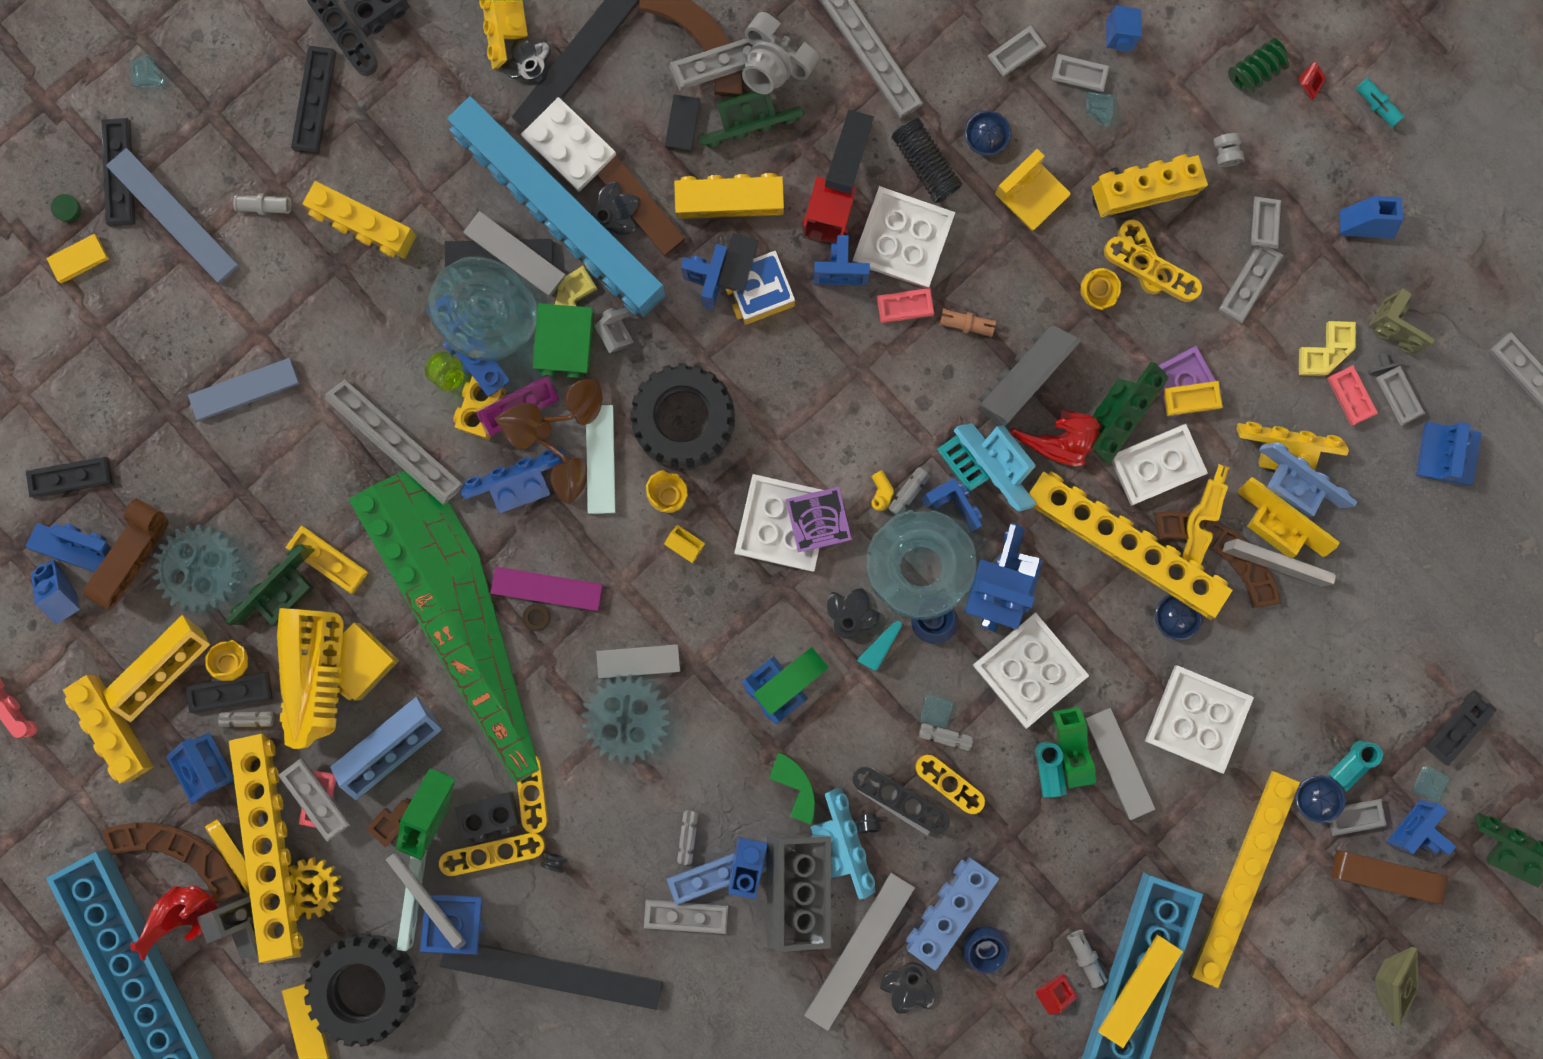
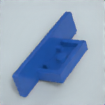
(486, 373)
(515, 484)
(69, 545)
(1017, 562)

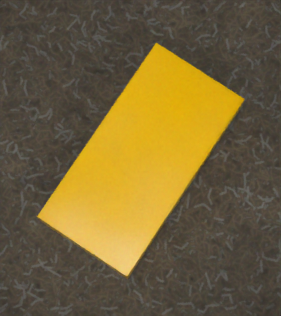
(77, 258)
(1192, 398)

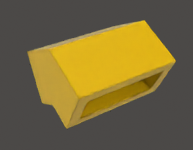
(684, 544)

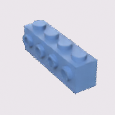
(385, 748)
(951, 913)

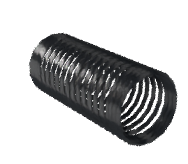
(944, 188)

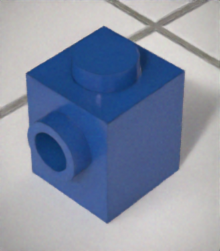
(1123, 28)

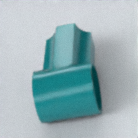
(1353, 767)
(1051, 772)

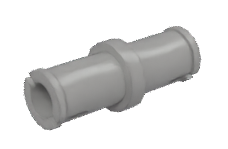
(262, 204)
(1087, 958)

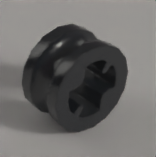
(553, 862)

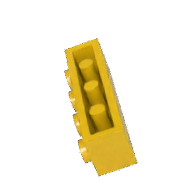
(1149, 185)
(729, 197)
(360, 220)
(156, 668)
(108, 730)

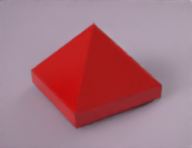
(1312, 80)

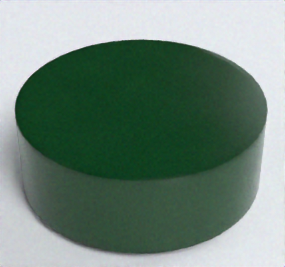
(65, 208)

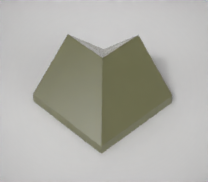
(1398, 984)

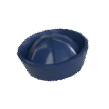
(988, 133)
(1177, 619)
(936, 629)
(1320, 799)
(985, 949)

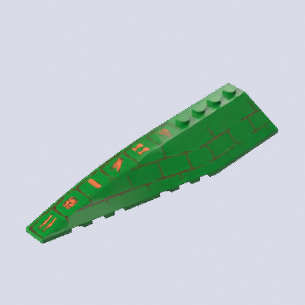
(452, 603)

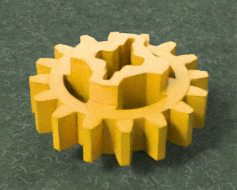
(319, 893)

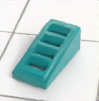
(955, 468)
(877, 651)

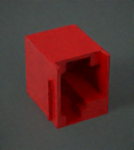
(827, 213)

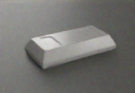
(1016, 51)
(1080, 73)
(1266, 222)
(1400, 395)
(1359, 818)

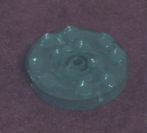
(484, 284)

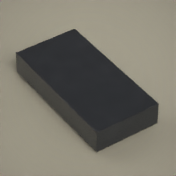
(682, 123)
(738, 263)

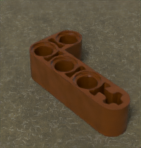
(128, 554)
(1390, 877)

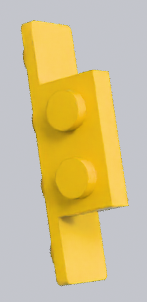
(502, 21)
(1301, 445)
(1283, 524)

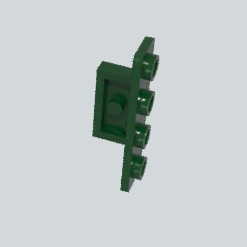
(747, 114)
(1124, 409)
(281, 589)
(1514, 851)

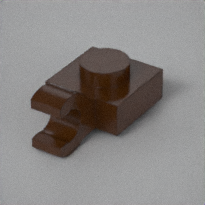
(387, 823)

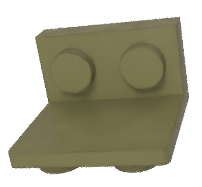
(1389, 325)

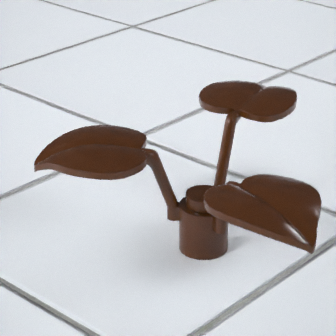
(524, 425)

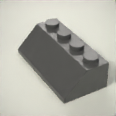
(1028, 374)
(798, 892)

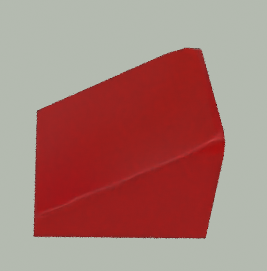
(1056, 995)

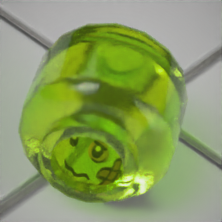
(444, 371)

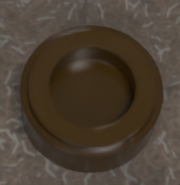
(536, 617)

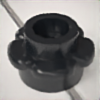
(869, 823)

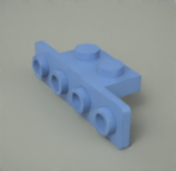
(1301, 484)

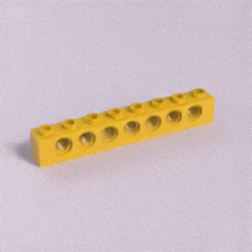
(1182, 589)
(265, 919)

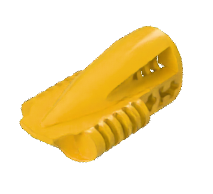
(305, 685)

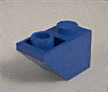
(1372, 218)
(54, 592)
(747, 867)

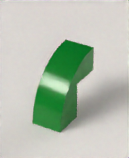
(791, 681)
(1073, 741)
(791, 774)

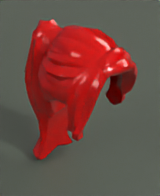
(1068, 447)
(174, 909)

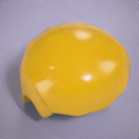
(1100, 288)
(666, 491)
(226, 661)

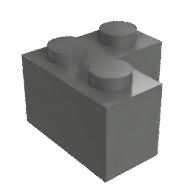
(234, 920)

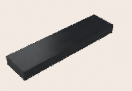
(313, 99)
(849, 152)
(118, 198)
(460, 249)

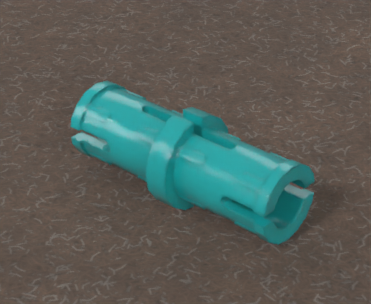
(1367, 88)

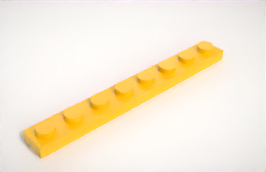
(1244, 879)

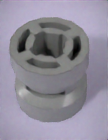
(1229, 150)

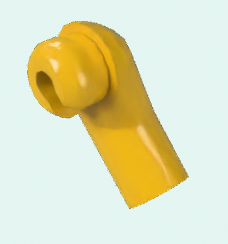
(884, 492)

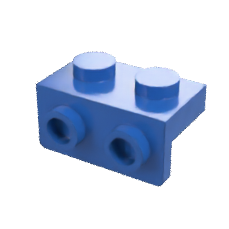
(760, 678)

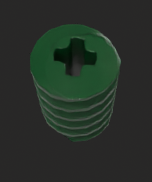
(1259, 66)

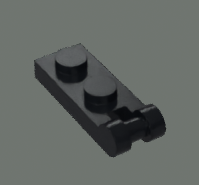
(1460, 728)

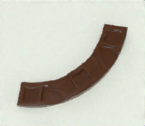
(702, 29)
(1256, 578)
(180, 845)

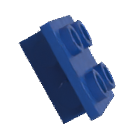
(958, 493)

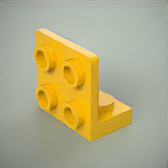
(1032, 191)

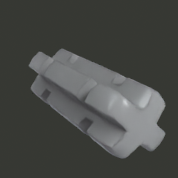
(909, 491)
(246, 719)
(945, 737)
(687, 837)

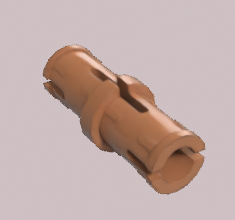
(967, 322)

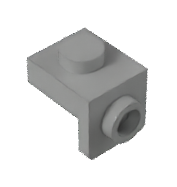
(613, 330)

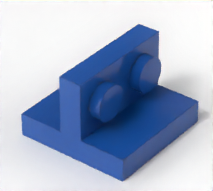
(838, 270)
(700, 272)
(1449, 453)
(999, 594)
(199, 767)
(1419, 830)
(465, 916)

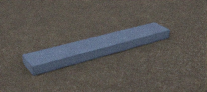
(172, 216)

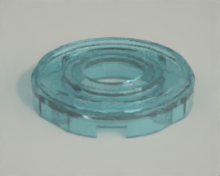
(928, 531)

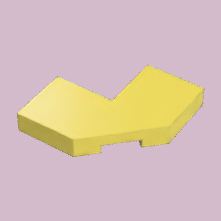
(575, 287)
(1339, 344)

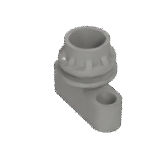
(772, 59)

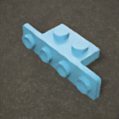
(1002, 461)
(846, 850)

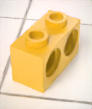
(471, 405)

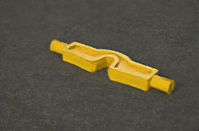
(1208, 509)

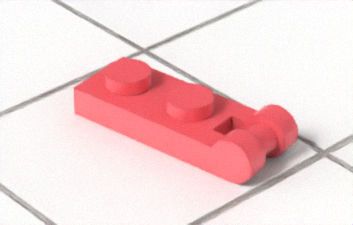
(13, 718)

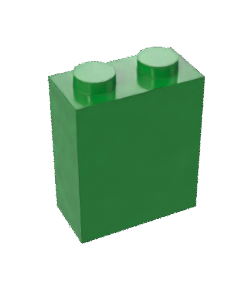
(563, 339)
(425, 814)

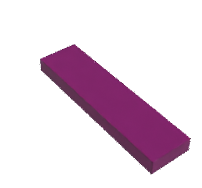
(546, 588)

